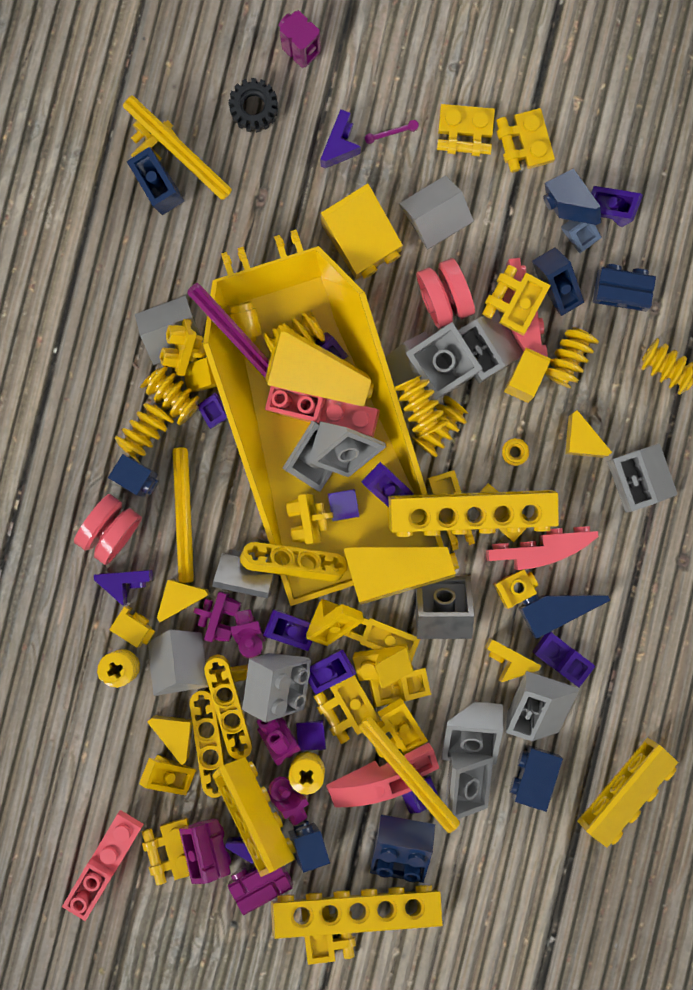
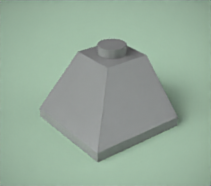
(475, 731)

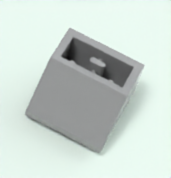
(491, 345)
(642, 478)
(276, 685)
(539, 707)

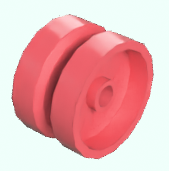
(445, 292)
(107, 529)

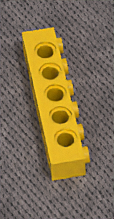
(544, 503)
(427, 913)

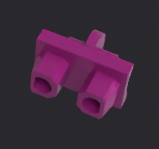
(216, 629)
(248, 634)
(278, 739)
(287, 800)

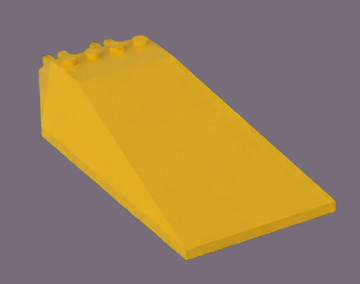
(267, 439)

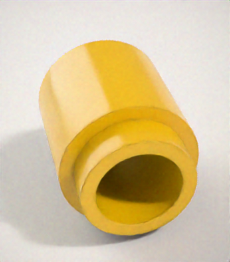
(247, 319)

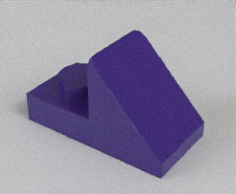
(337, 148)
(617, 204)
(384, 484)
(116, 583)
(288, 630)
(330, 671)

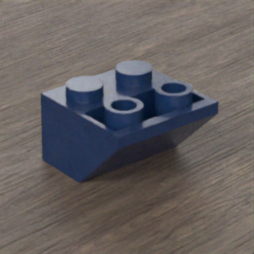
(402, 849)

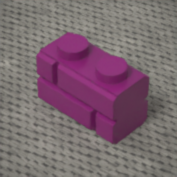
(299, 38)
(205, 851)
(253, 891)

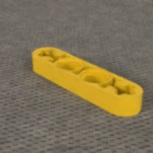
(293, 558)
(226, 707)
(206, 743)

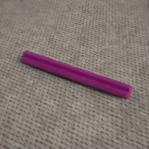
(229, 327)

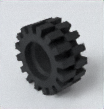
(247, 90)

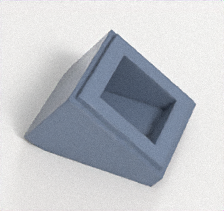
(581, 234)

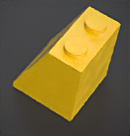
(361, 232)

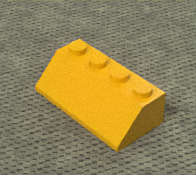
(628, 792)
(253, 815)

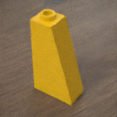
(312, 370)
(394, 570)

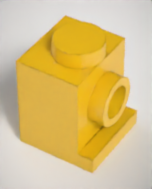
(506, 591)
(132, 627)

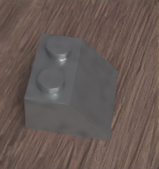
(235, 577)
(445, 609)

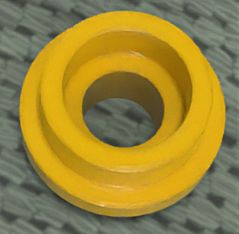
(523, 448)

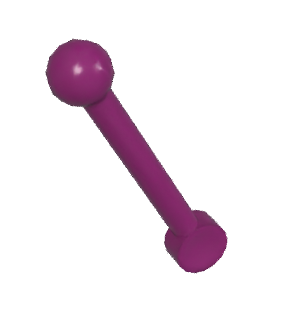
(412, 126)

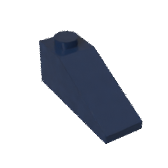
(552, 611)

